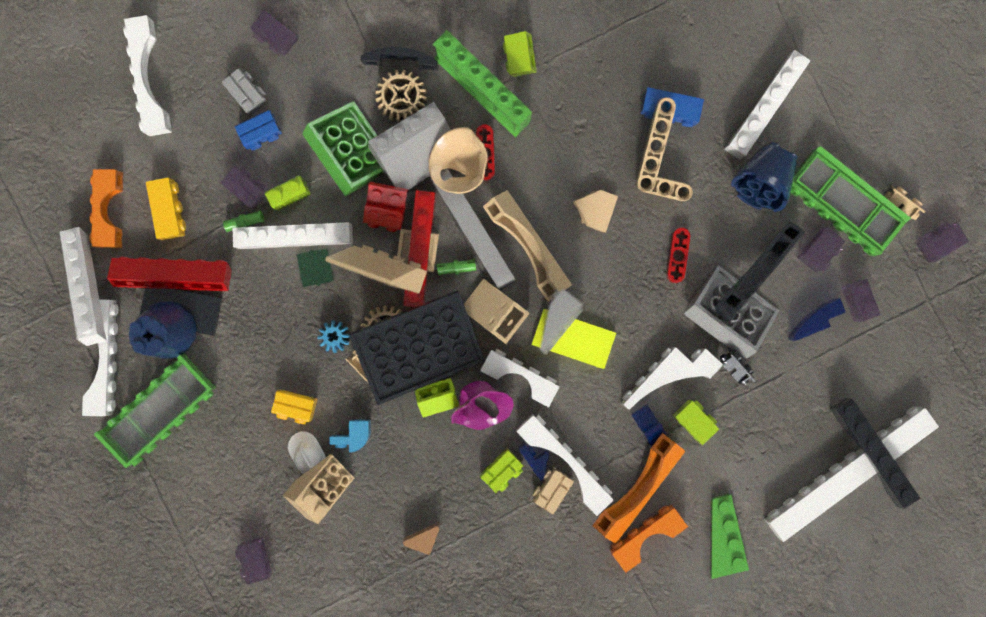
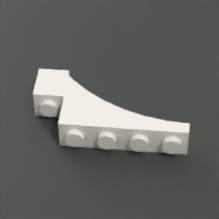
(671, 368)

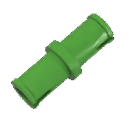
(243, 221)
(456, 267)

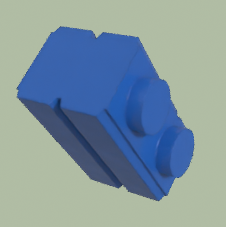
(258, 130)

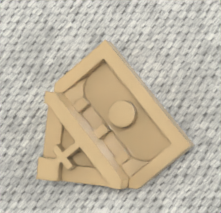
(596, 209)

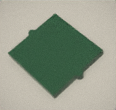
(314, 268)

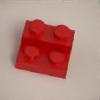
(385, 206)

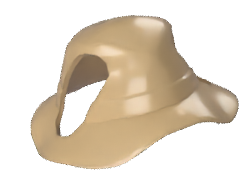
(461, 152)

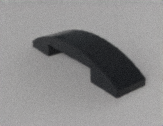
(398, 53)

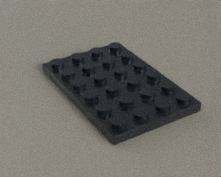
(417, 347)

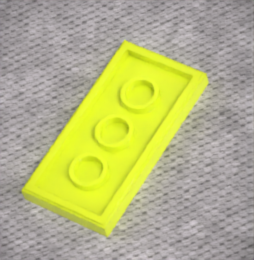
(580, 342)

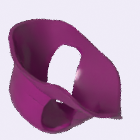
(474, 417)

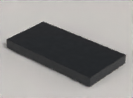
(203, 308)

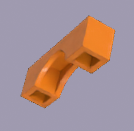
(105, 186)
(628, 550)

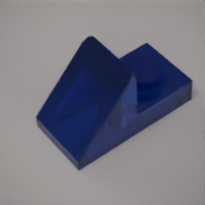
(648, 424)
(537, 464)

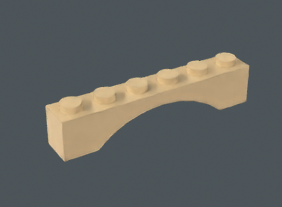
(508, 215)

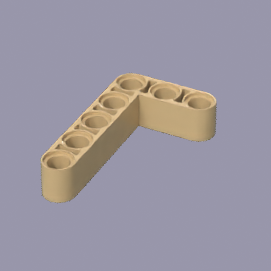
(657, 155)

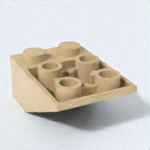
(495, 311)
(319, 488)

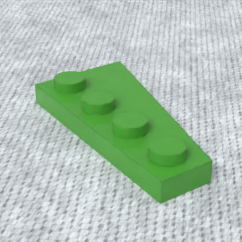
(727, 547)

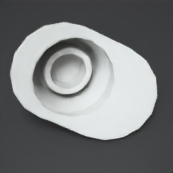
(305, 451)

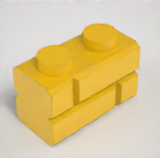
(294, 406)

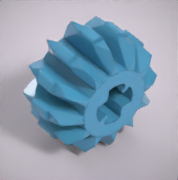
(335, 344)

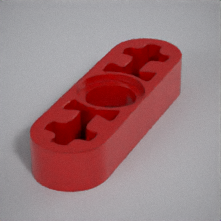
(491, 166)
(674, 240)

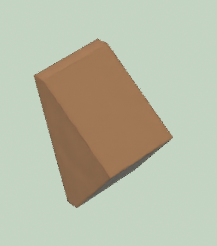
(423, 539)

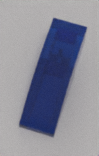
(817, 319)

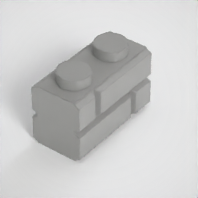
(244, 91)

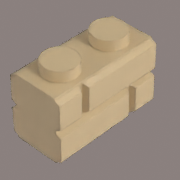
(552, 490)

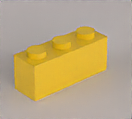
(166, 208)

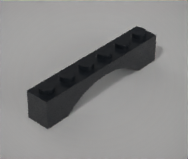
(758, 273)
(887, 469)

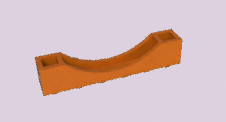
(618, 517)

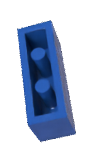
(687, 109)

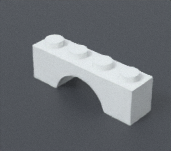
(542, 389)

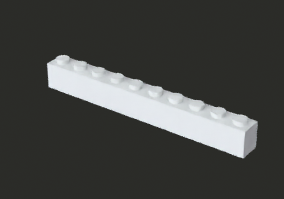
(847, 475)

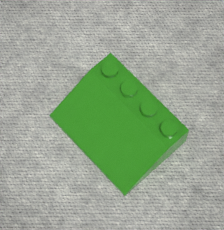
(342, 147)

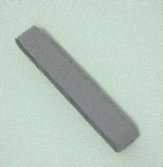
(476, 235)

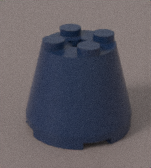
(766, 178)
(163, 331)

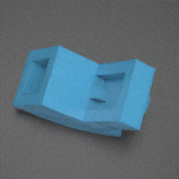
(358, 435)

